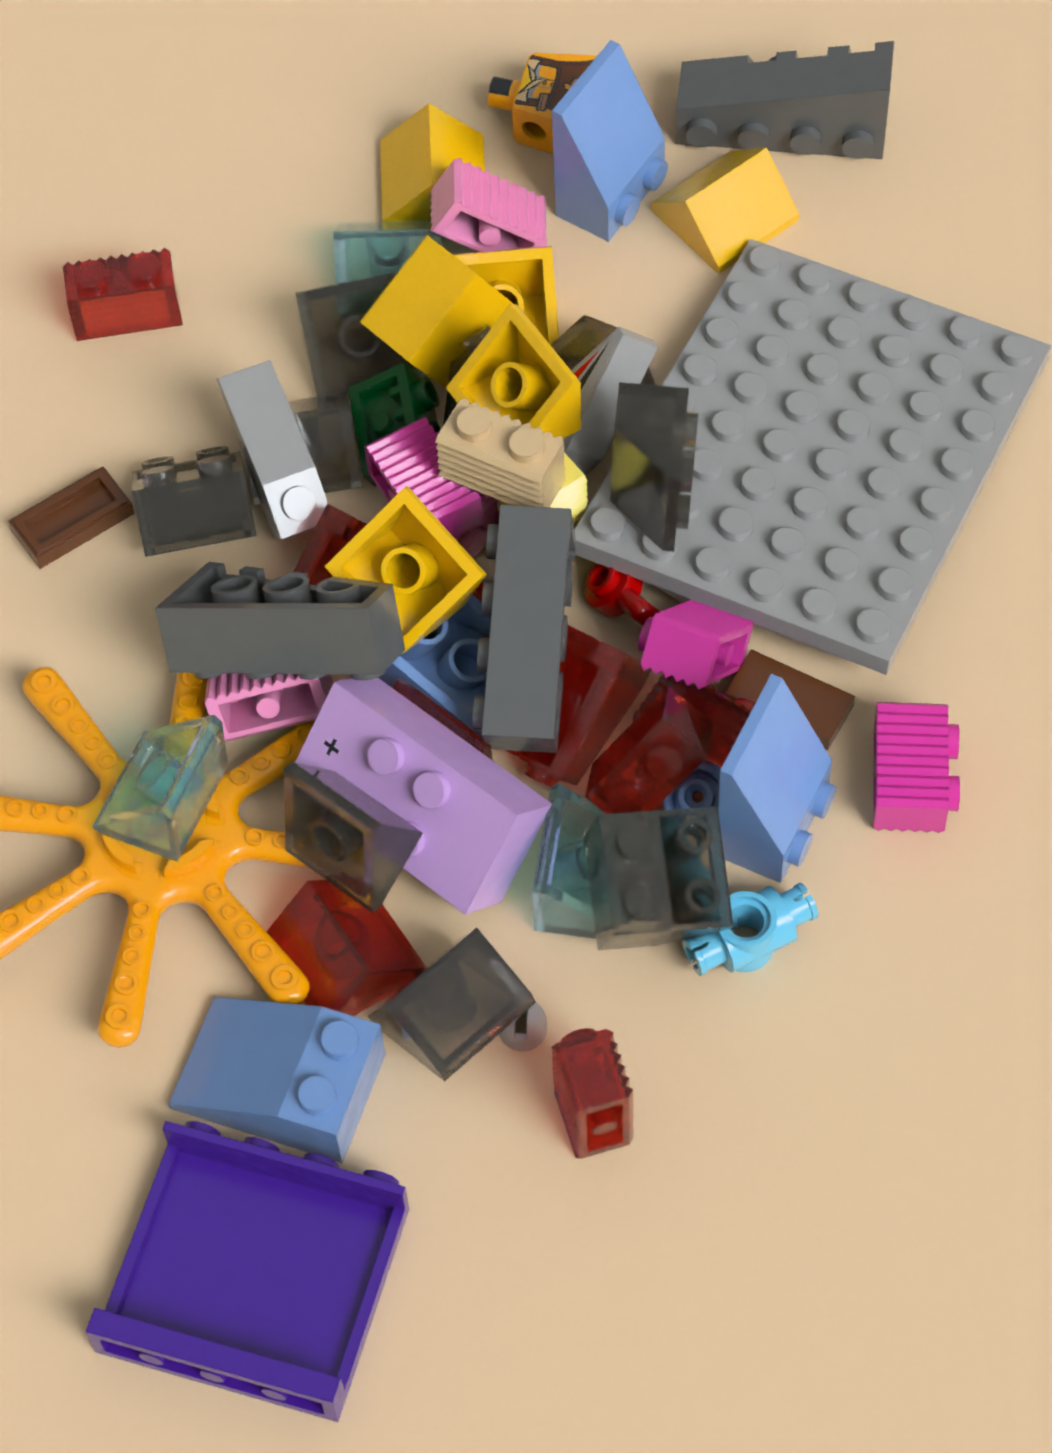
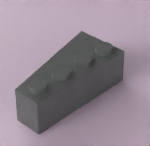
(789, 102)
(279, 625)
(526, 629)

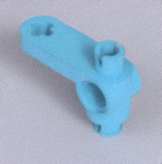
(767, 912)

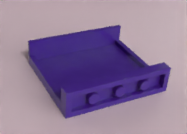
(254, 1270)

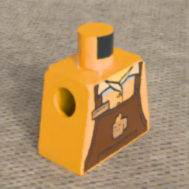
(533, 98)

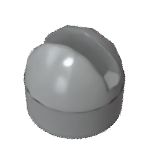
(535, 1034)

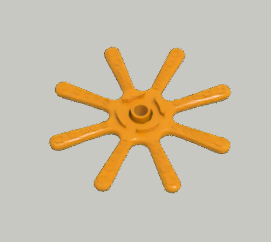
(145, 878)

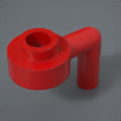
(616, 594)

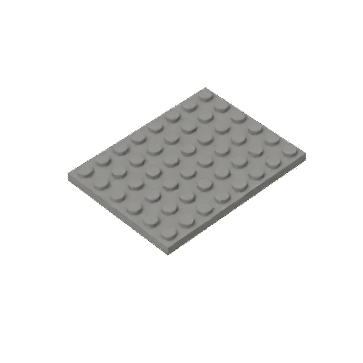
(827, 453)

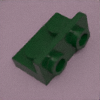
(388, 404)

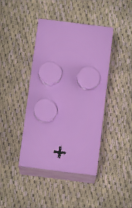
(468, 807)

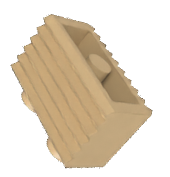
(500, 456)

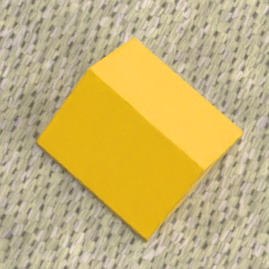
(418, 156)
(728, 205)
(523, 278)
(432, 309)
(521, 377)
(417, 556)

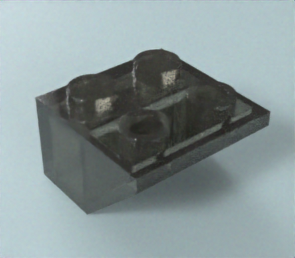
(651, 459)
(192, 501)
(657, 877)

